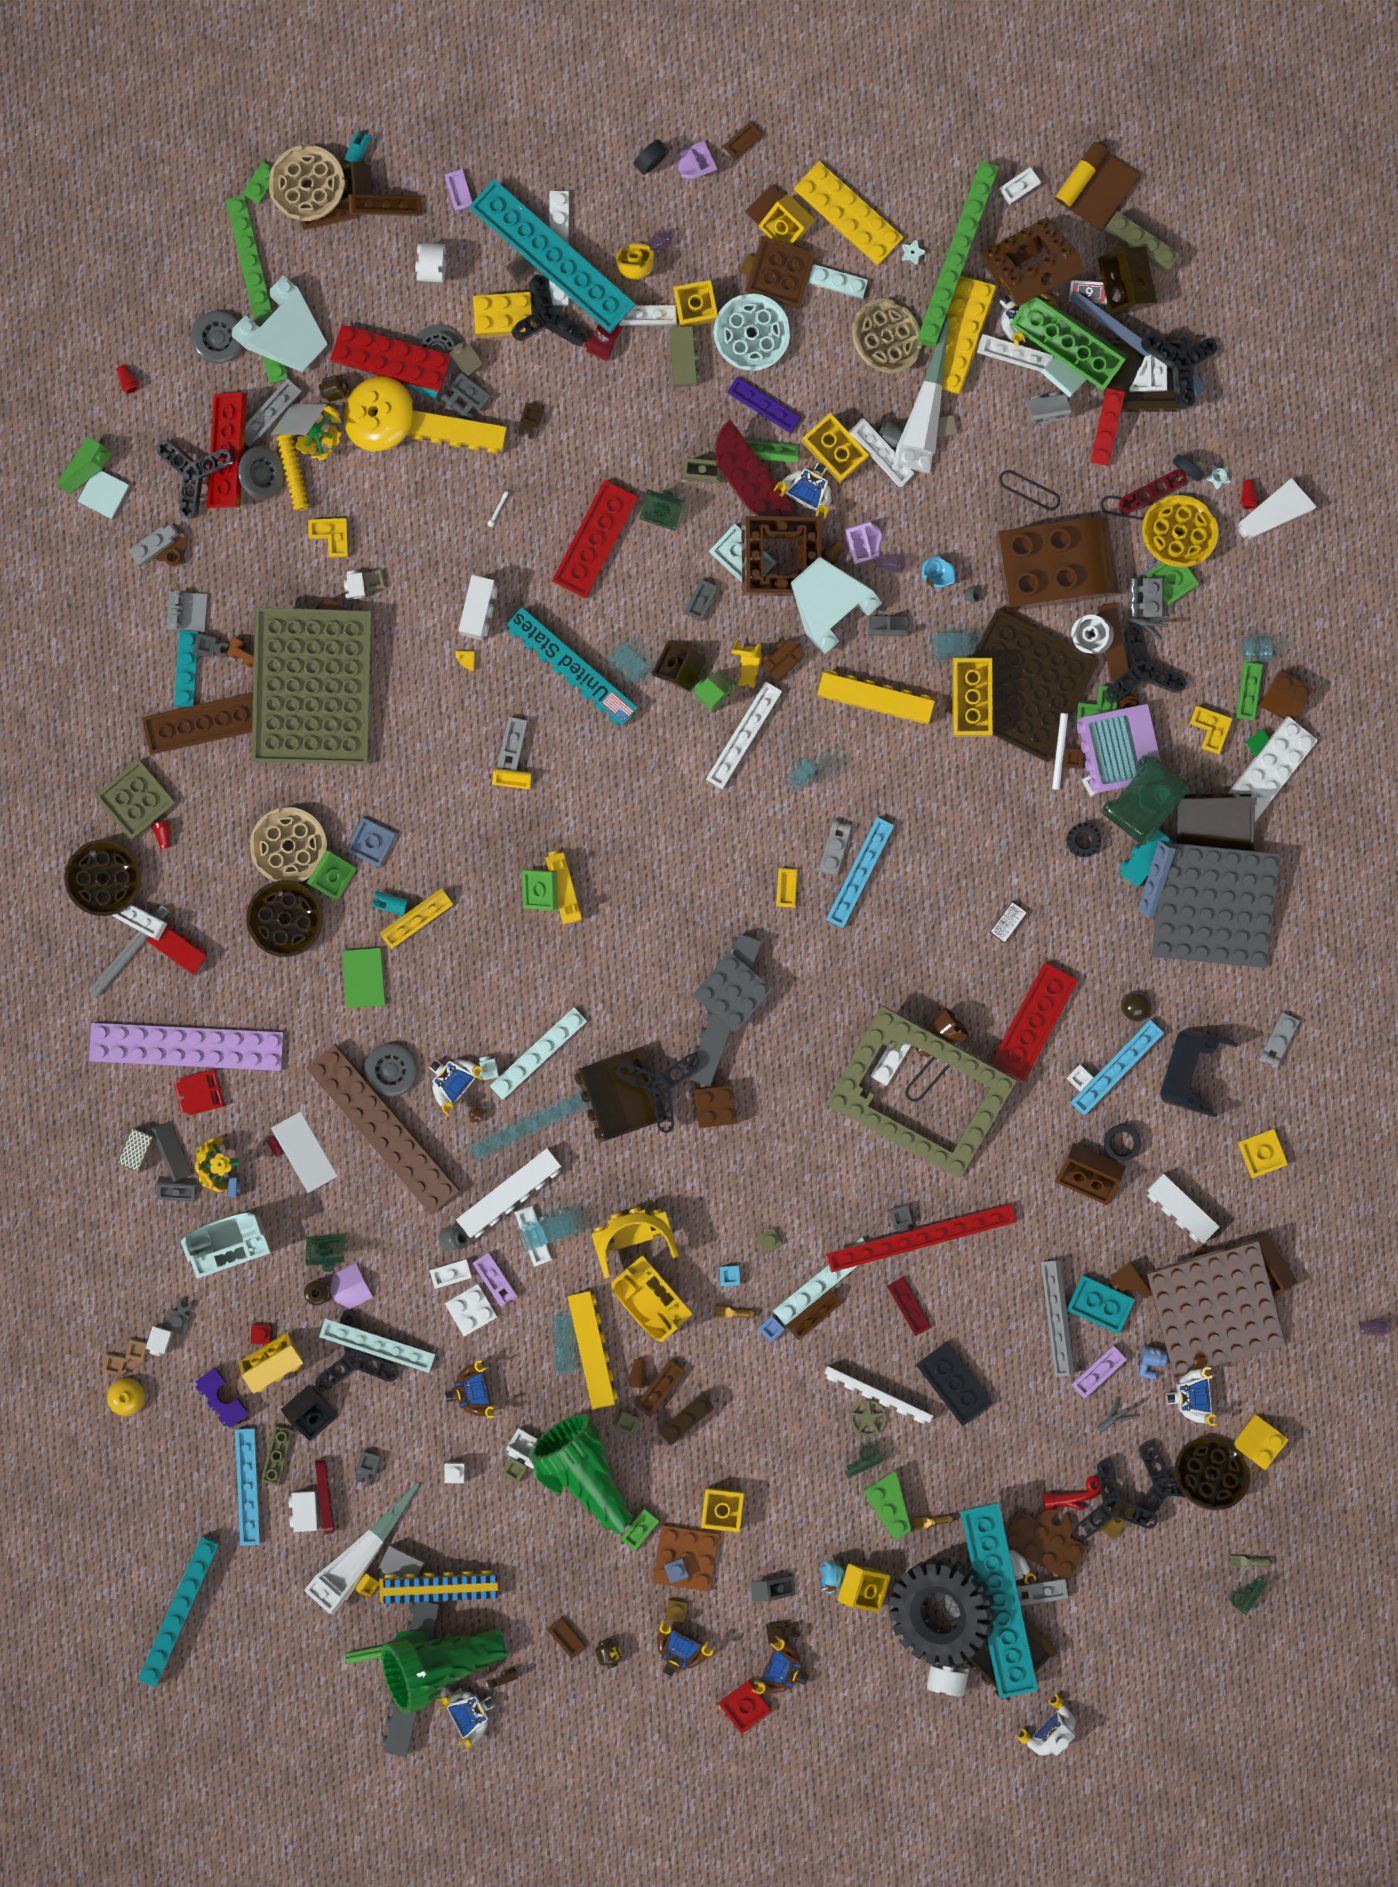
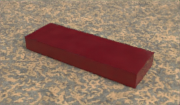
(909, 1306)

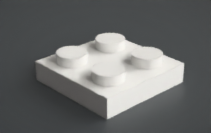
(471, 1310)

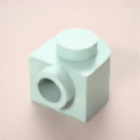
(491, 1067)

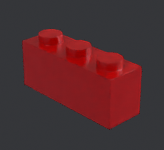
(180, 950)

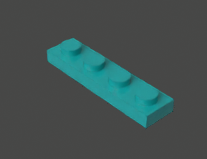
(185, 669)

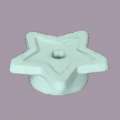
(917, 252)
(1223, 476)

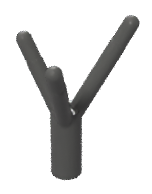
(1150, 622)
(1115, 1418)

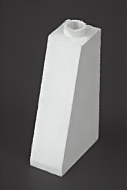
(1280, 508)

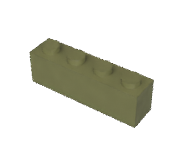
(1134, 236)

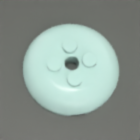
(756, 313)

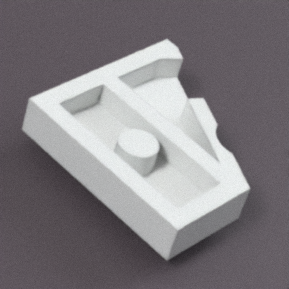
(1151, 376)

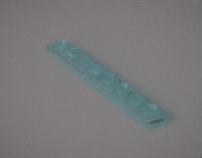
(526, 1127)

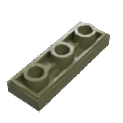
(274, 1467)

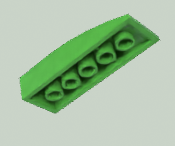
(1069, 341)

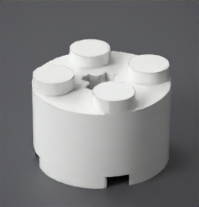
(431, 262)
(1087, 643)
(947, 1679)

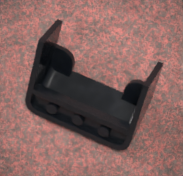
(1181, 1067)

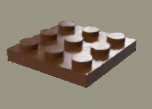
(780, 272)

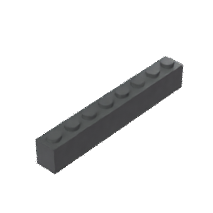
(716, 1032)
(401, 1724)

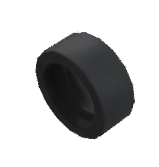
(651, 157)
(1136, 1146)

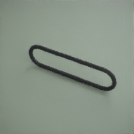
(1045, 507)
(1118, 514)
(930, 1086)

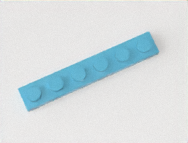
(859, 872)
(1117, 1067)
(247, 1486)

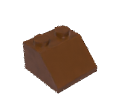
(1286, 696)

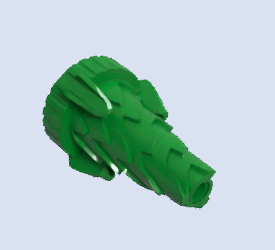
(577, 1460)
(422, 1668)

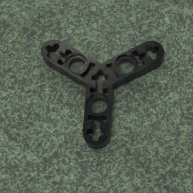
(550, 320)
(1179, 371)
(198, 466)
(1134, 673)
(666, 1079)
(345, 1361)
(1156, 1479)
(1107, 1498)

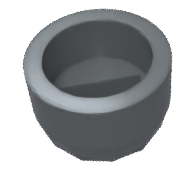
(973, 594)

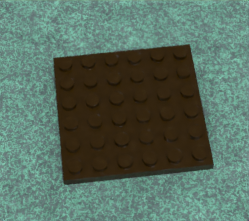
(1031, 683)

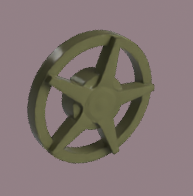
(868, 1418)

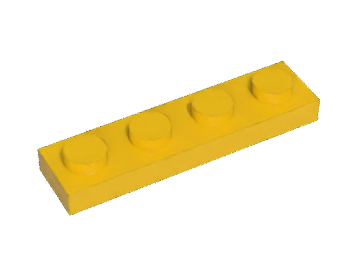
(416, 918)

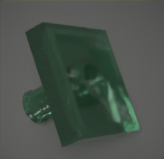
(661, 509)
(325, 1251)

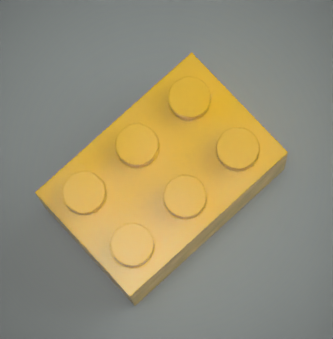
(499, 313)
(835, 448)
(270, 1363)

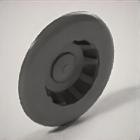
(216, 337)
(438, 344)
(256, 473)
(390, 1069)

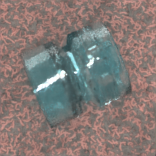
(1257, 649)

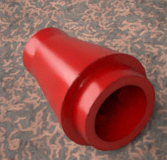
(127, 379)
(1249, 496)
(162, 832)

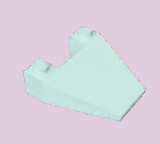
(288, 334)
(825, 597)

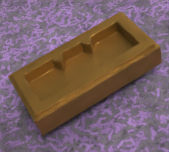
(1115, 1525)

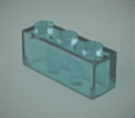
(548, 1229)

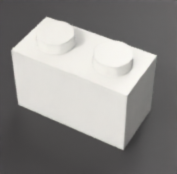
(304, 1511)

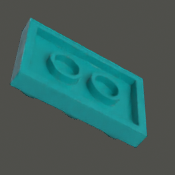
(1100, 1304)

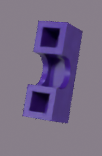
(229, 1412)

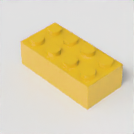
(972, 697)

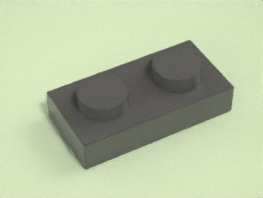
(701, 600)

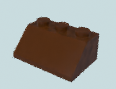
(1090, 1174)
(1277, 1270)

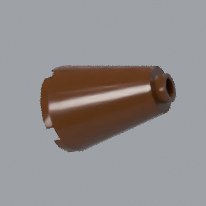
(948, 1028)

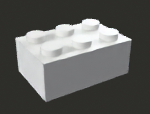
(478, 607)

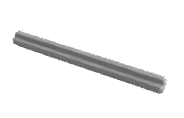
(124, 956)

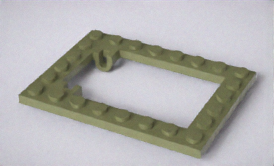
(895, 1029)

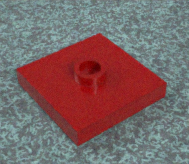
(744, 1706)

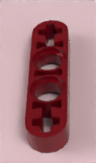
(1151, 490)
(324, 1496)

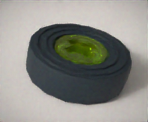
(1188, 467)

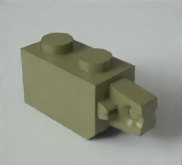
(701, 471)

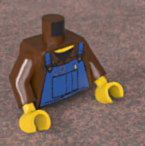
(472, 1391)
(680, 1649)
(781, 1670)

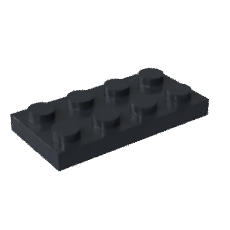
(954, 1383)

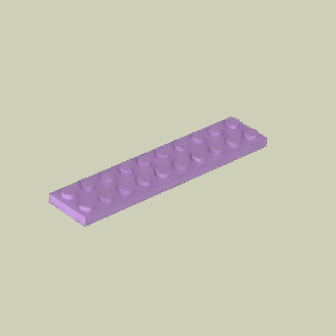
(186, 1046)

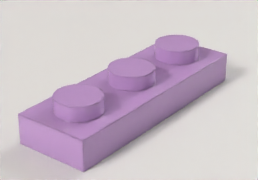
(1098, 1372)

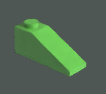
(85, 464)

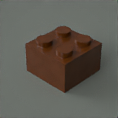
(715, 1106)

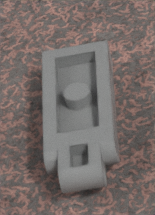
(153, 544)

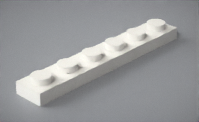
(560, 225)
(743, 735)
(885, 1399)

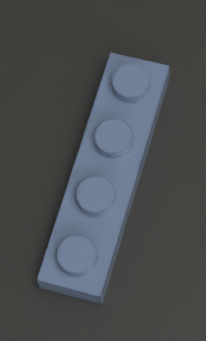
(1156, 879)

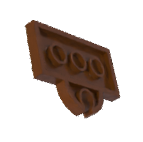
(1045, 1542)

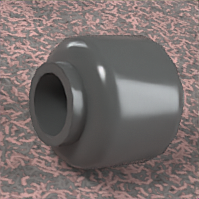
(890, 433)
(453, 1238)

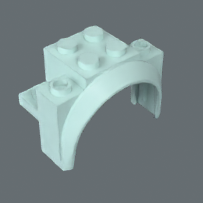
(225, 1243)

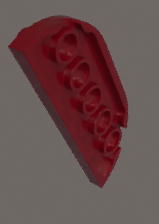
(748, 474)

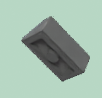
(179, 1190)

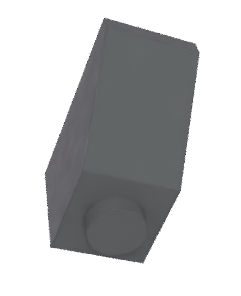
(772, 1588)

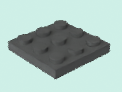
(732, 992)

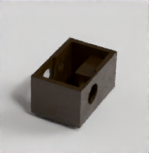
(1131, 279)

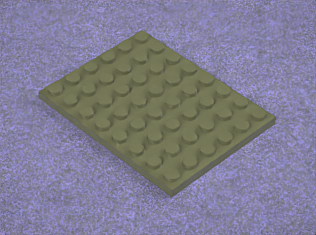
(311, 686)

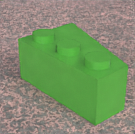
(713, 690)
(889, 1504)

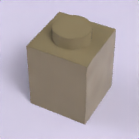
(465, 358)

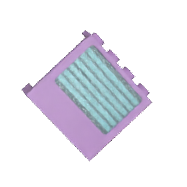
(1115, 744)

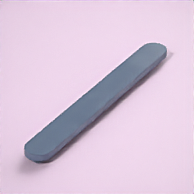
(1108, 322)

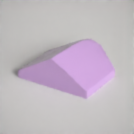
(696, 161)
(864, 541)
(350, 1287)

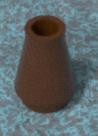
(833, 552)
(638, 1374)

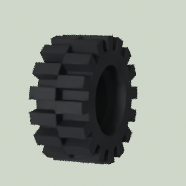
(1095, 840)

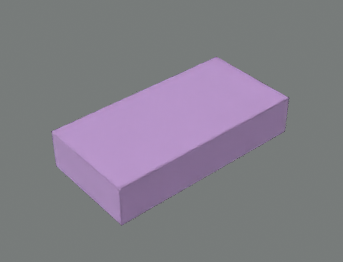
(458, 190)

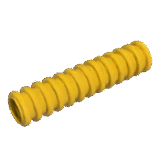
(293, 472)

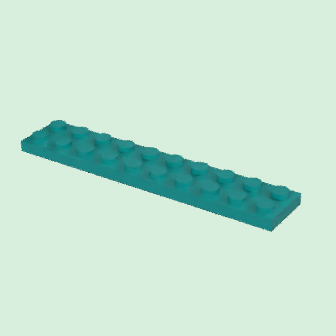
(552, 256)
(992, 1562)

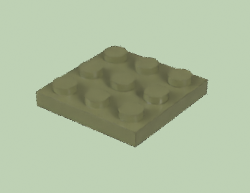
(135, 799)

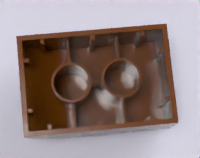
(1057, 563)

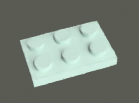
(728, 553)

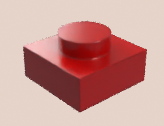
(260, 1334)

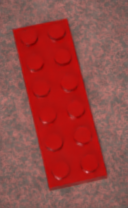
(390, 358)
(227, 433)
(594, 539)
(1034, 1021)

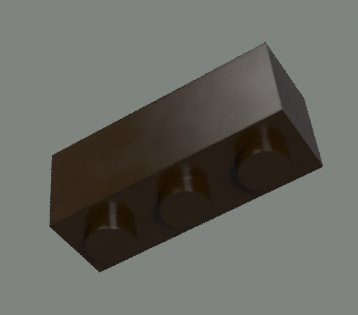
(686, 1419)

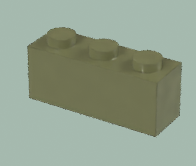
(684, 356)

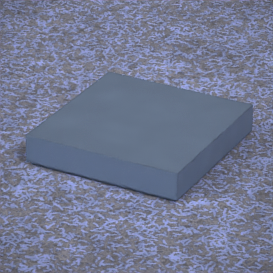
(371, 842)

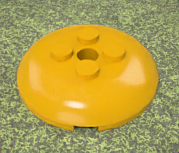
(393, 414)
(1182, 515)

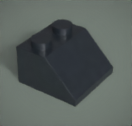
(309, 1412)

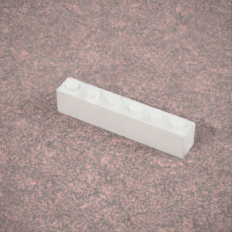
(508, 1193)

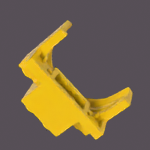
(631, 1230)
(650, 1299)

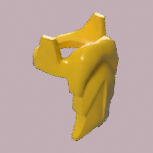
(750, 659)

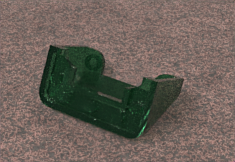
(1147, 799)

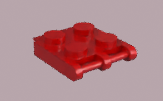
(199, 1093)

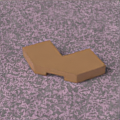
(121, 1365)

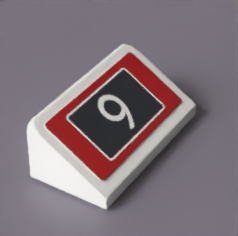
(1091, 290)

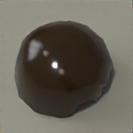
(1136, 1006)

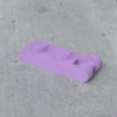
(494, 1279)

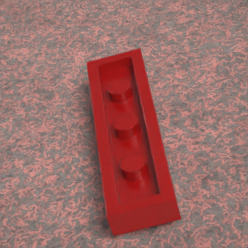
(1107, 426)

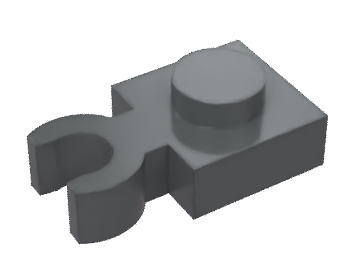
(206, 646)
(901, 1218)
(178, 1319)
(367, 1465)

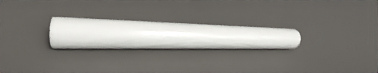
(1060, 751)

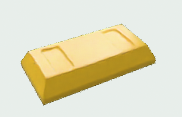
(511, 778)
(786, 887)

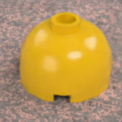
(635, 261)
(126, 1396)

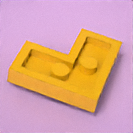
(335, 531)
(1215, 725)

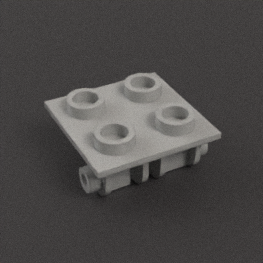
(186, 611)

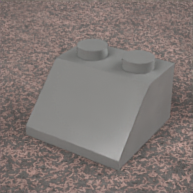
(1048, 409)

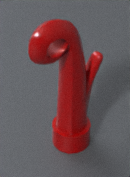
(1071, 1499)

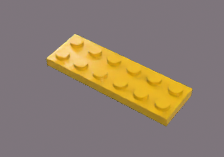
(848, 213)
(966, 321)

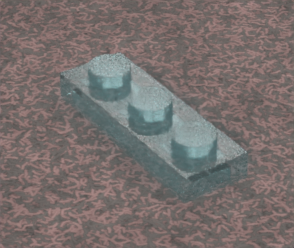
(562, 1344)

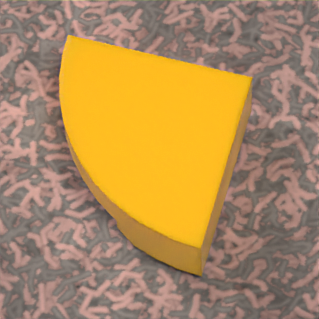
(466, 659)

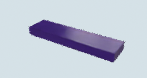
(763, 405)

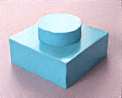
(729, 1275)

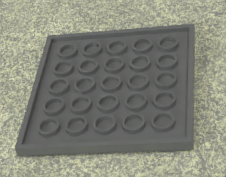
(1217, 906)

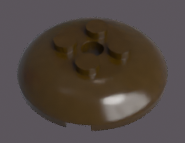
(83, 876)
(265, 921)
(1220, 1459)

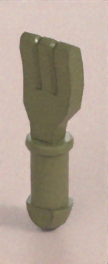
(1242, 1561)

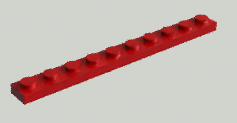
(920, 1238)

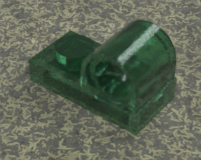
(855, 1468)
(1255, 1587)

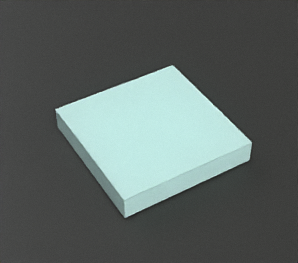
(1063, 376)
(103, 494)

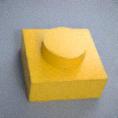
(367, 1585)

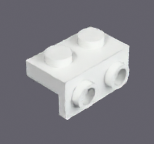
(521, 1446)

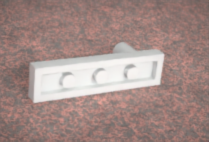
(1017, 355)
(880, 452)

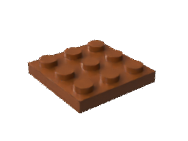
(695, 1549)

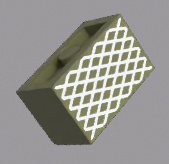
(135, 1149)

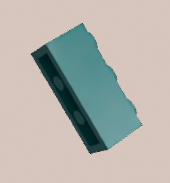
(1142, 856)

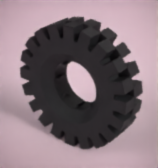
(921, 1632)

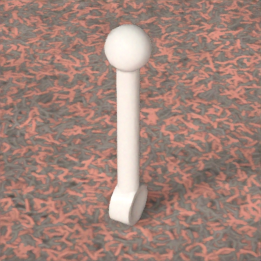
(491, 523)

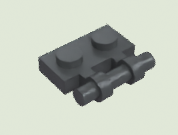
(468, 392)
(1152, 597)

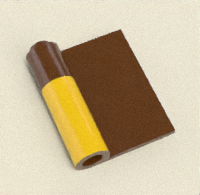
(1096, 186)

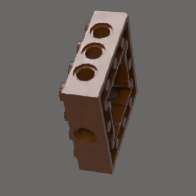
(1024, 285)
(755, 529)

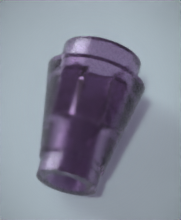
(659, 241)
(892, 563)
(1374, 1327)

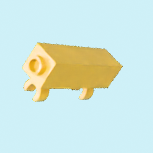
(566, 895)

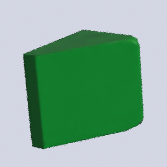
(1257, 742)

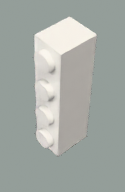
(1182, 1208)

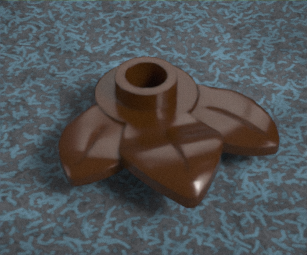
(176, 548)

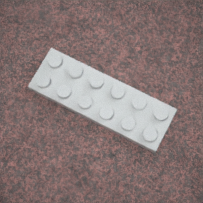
(1275, 763)

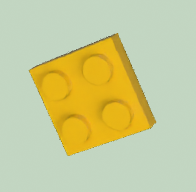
(1262, 1153)

